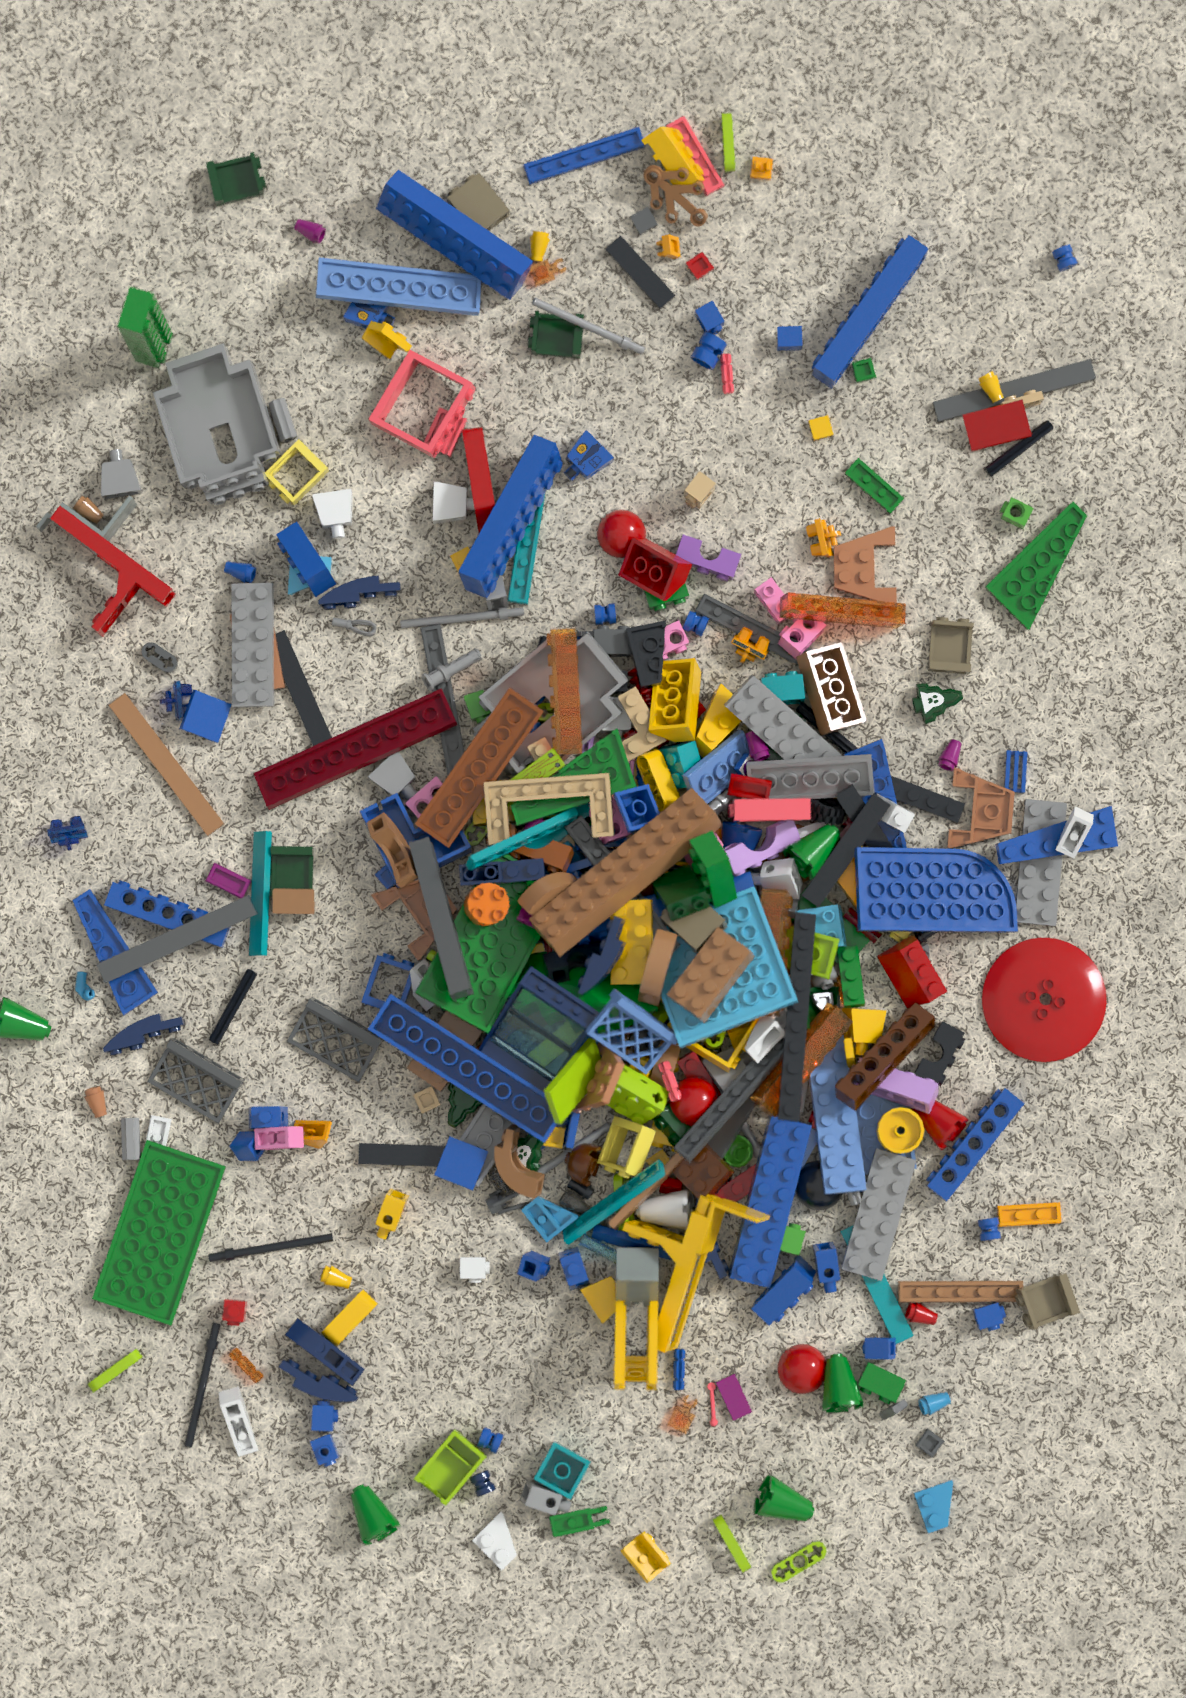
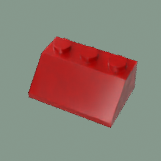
(654, 568)
(911, 972)

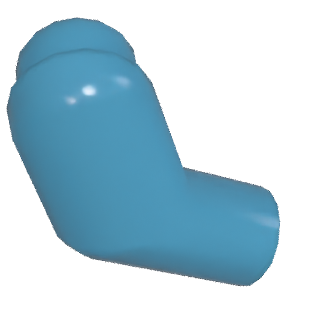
(82, 988)

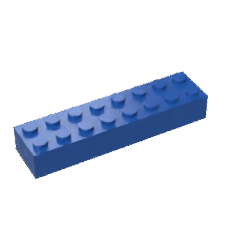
(454, 234)
(870, 311)
(510, 516)
(773, 1194)

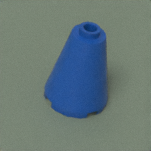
(736, 833)

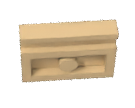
(1030, 398)

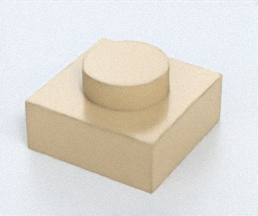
(426, 1099)

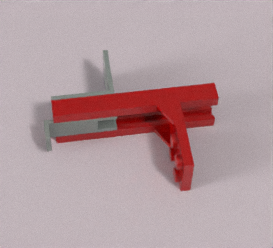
(131, 574)

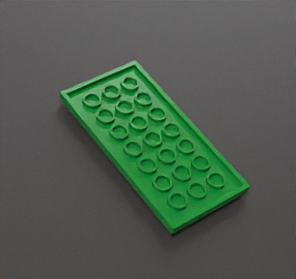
(493, 961)
(159, 1232)

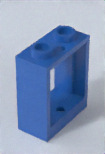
(387, 959)

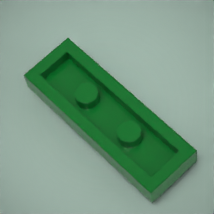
(874, 486)
(850, 976)

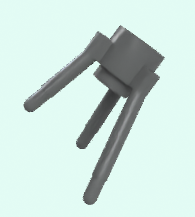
(497, 1203)

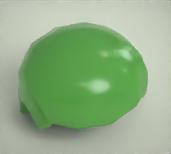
(740, 1152)

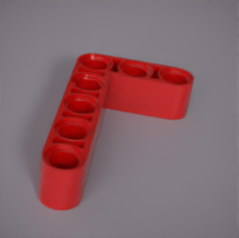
(479, 474)

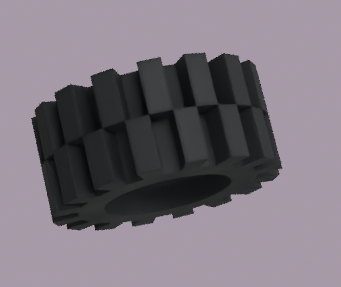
(827, 811)

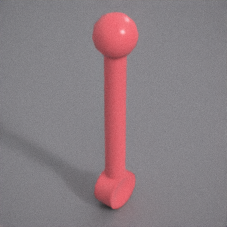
(713, 1422)

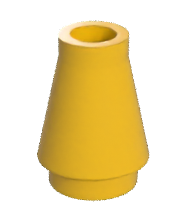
(538, 243)
(991, 386)
(334, 1277)

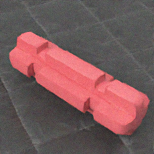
(726, 373)
(669, 1081)

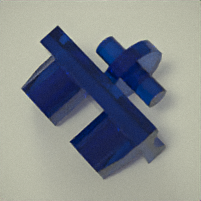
(180, 690)
(69, 834)

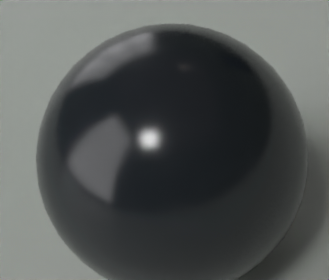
(810, 1188)

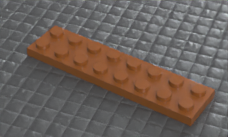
(479, 764)

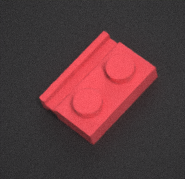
(450, 442)

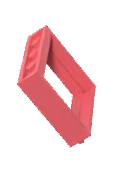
(394, 390)
(769, 810)

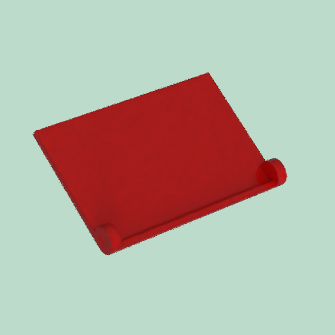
(997, 425)

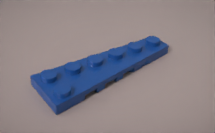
(882, 786)
(1043, 842)
(130, 989)

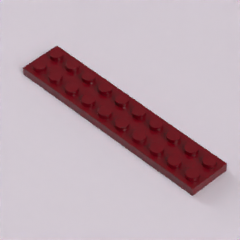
(355, 749)

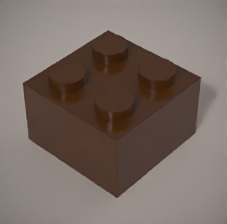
(704, 1173)

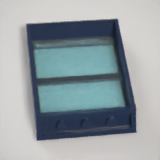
(538, 1030)

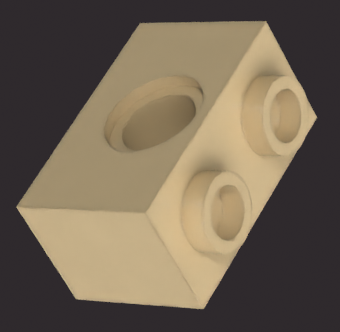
(699, 490)

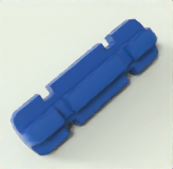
(679, 1369)

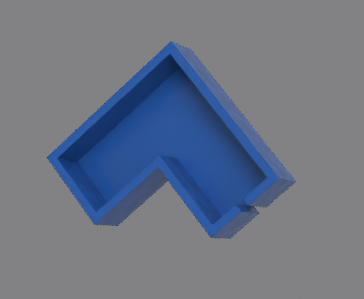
(396, 811)

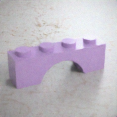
(777, 838)

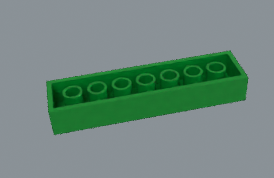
(144, 327)

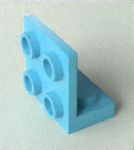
(829, 922)

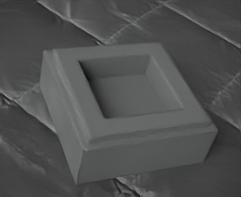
(643, 221)
(929, 1443)

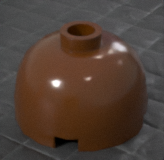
(583, 1163)

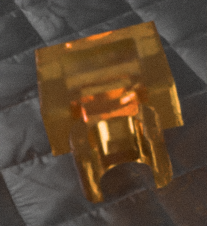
(544, 272)
(681, 1417)

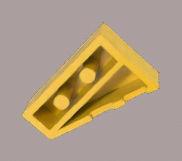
(673, 154)
(716, 723)

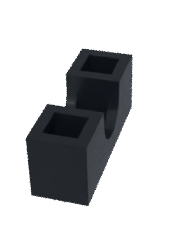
(558, 967)
(949, 1040)

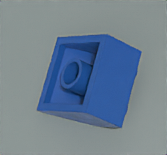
(636, 807)

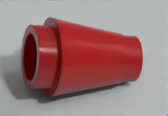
(919, 1314)

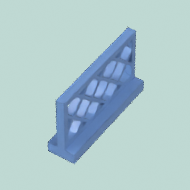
(639, 1016)

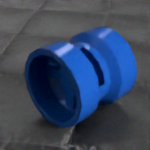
(1064, 258)
(605, 614)
(695, 623)
(990, 1223)
(485, 1440)

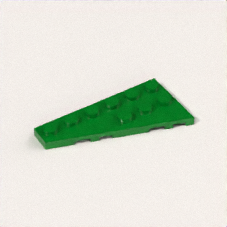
(1029, 576)
(604, 757)

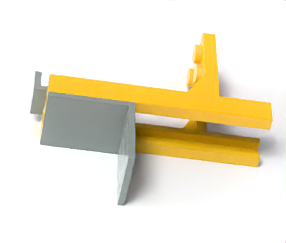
(636, 1282)

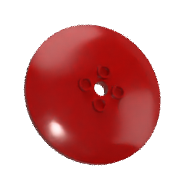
(1014, 1006)

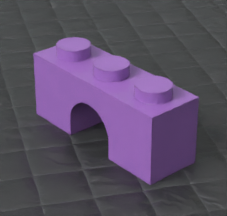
(723, 566)

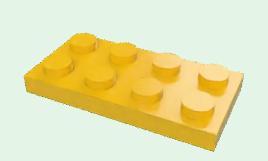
(639, 939)

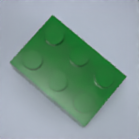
(713, 869)

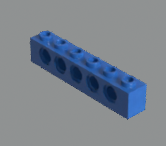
(116, 901)
(1011, 1106)

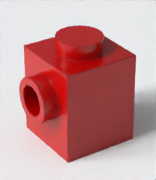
(234, 1311)

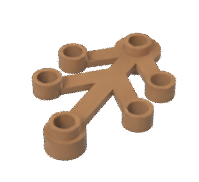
(672, 193)

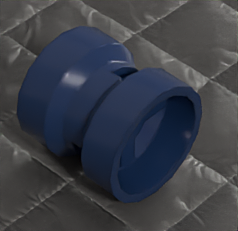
(482, 1483)

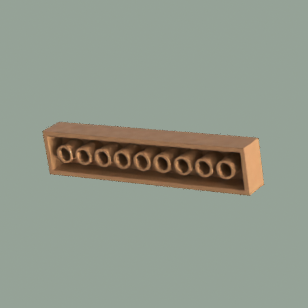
(624, 872)

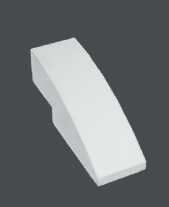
(765, 1035)

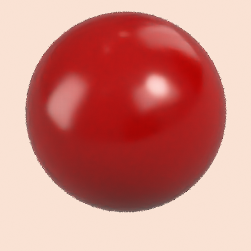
(617, 531)
(695, 1099)
(802, 1368)

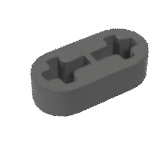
(157, 661)

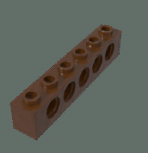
(855, 1095)

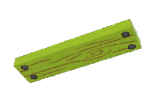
(541, 768)

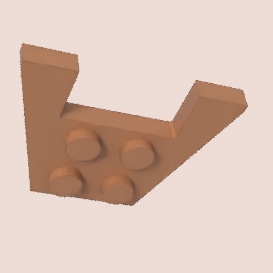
(856, 566)
(990, 813)
(414, 901)
(604, 1081)

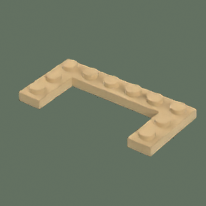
(634, 745)
(593, 785)

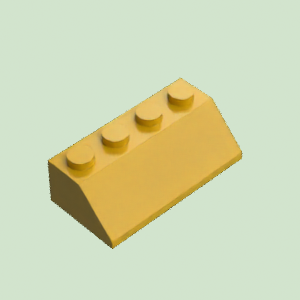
(676, 701)

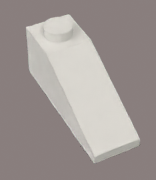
(238, 1421)

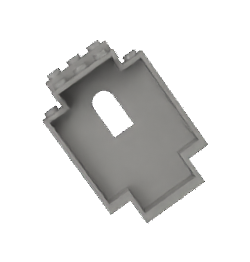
(207, 395)
(530, 678)

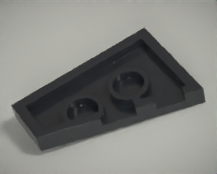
(647, 649)

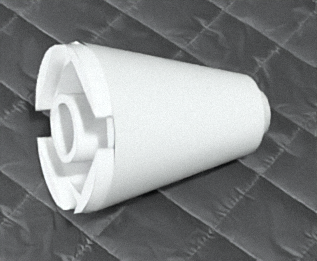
(668, 1209)

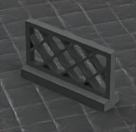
(342, 1022)
(201, 1063)

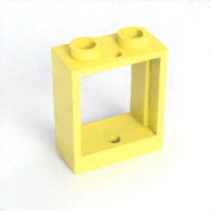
(297, 447)
(614, 1143)

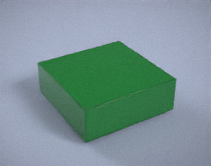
(863, 370)

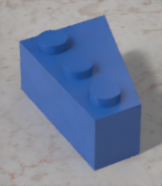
(305, 558)
(785, 1291)

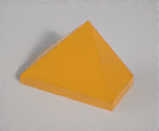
(314, 1132)

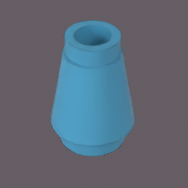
(932, 1403)

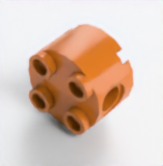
(486, 904)

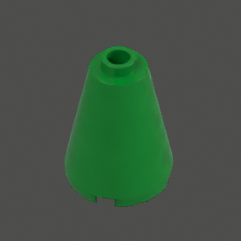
(813, 850)
(21, 1023)
(840, 1387)
(782, 1501)
(372, 1515)

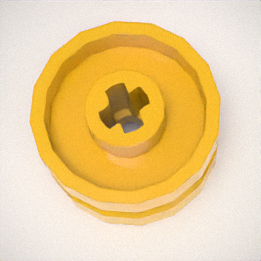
(888, 1135)

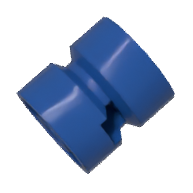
(709, 349)

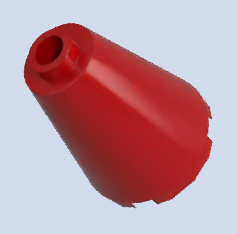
(942, 1123)

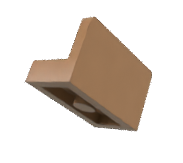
(293, 901)

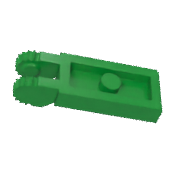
(576, 1521)

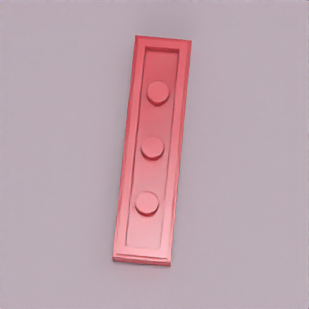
(712, 179)

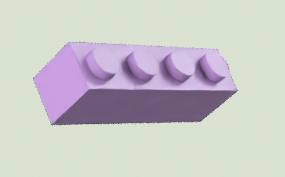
(907, 1090)

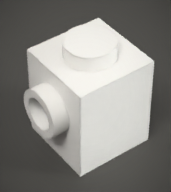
(474, 1268)

